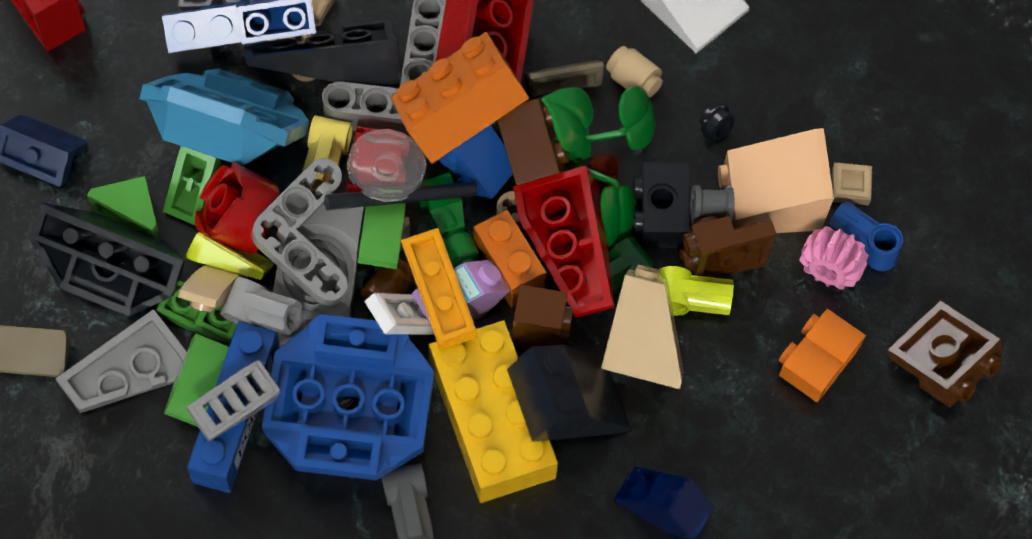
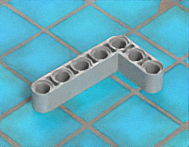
(363, 97)

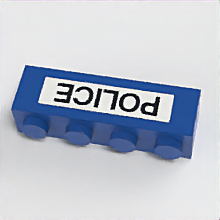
(218, 461)

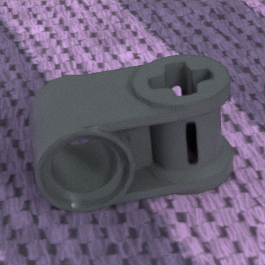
(711, 203)

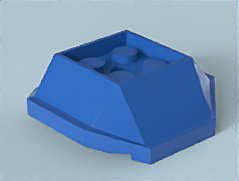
(342, 361)

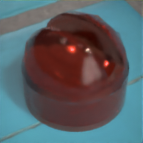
(606, 164)

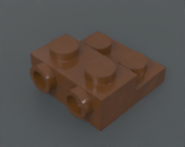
(720, 251)
(948, 354)

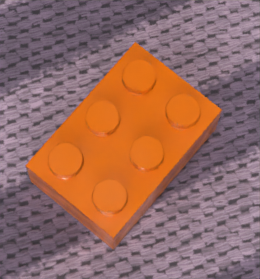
(458, 97)

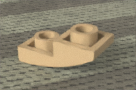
(208, 288)

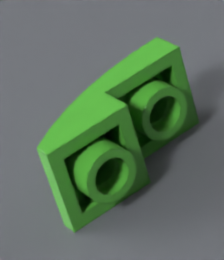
(381, 235)
(205, 323)
(196, 377)

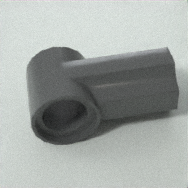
(406, 494)

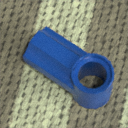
(870, 233)

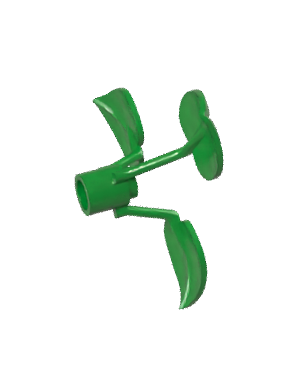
(571, 117)

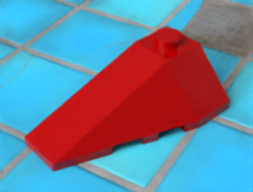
(569, 235)

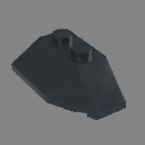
(105, 259)

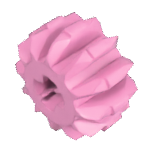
(834, 257)

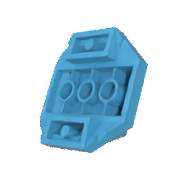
(224, 114)

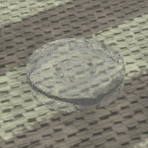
(386, 165)

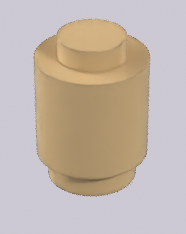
(633, 69)

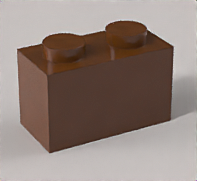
(532, 142)
(541, 318)

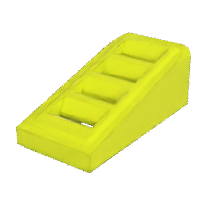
(218, 255)

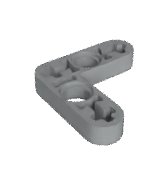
(290, 223)

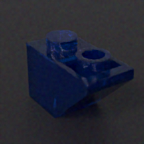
(666, 501)

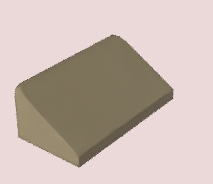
(575, 75)
(33, 351)

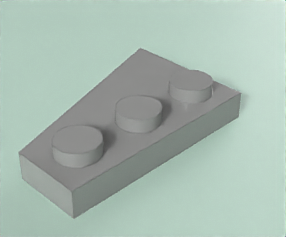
(125, 366)

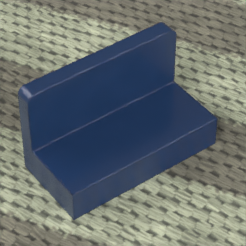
(39, 149)

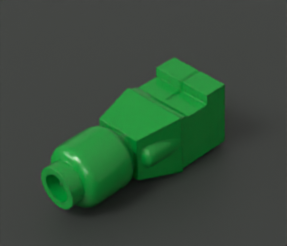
(449, 218)

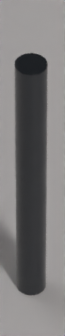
(423, 194)

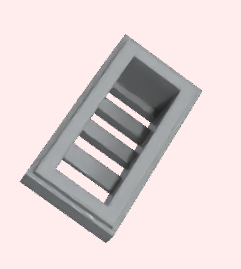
(263, 382)

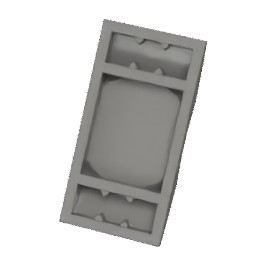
(338, 238)

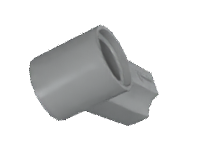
(257, 306)

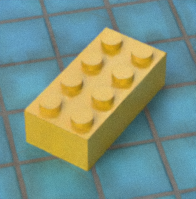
(488, 415)

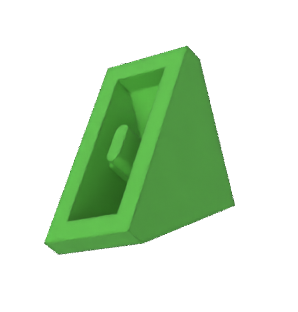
(187, 183)
(126, 203)

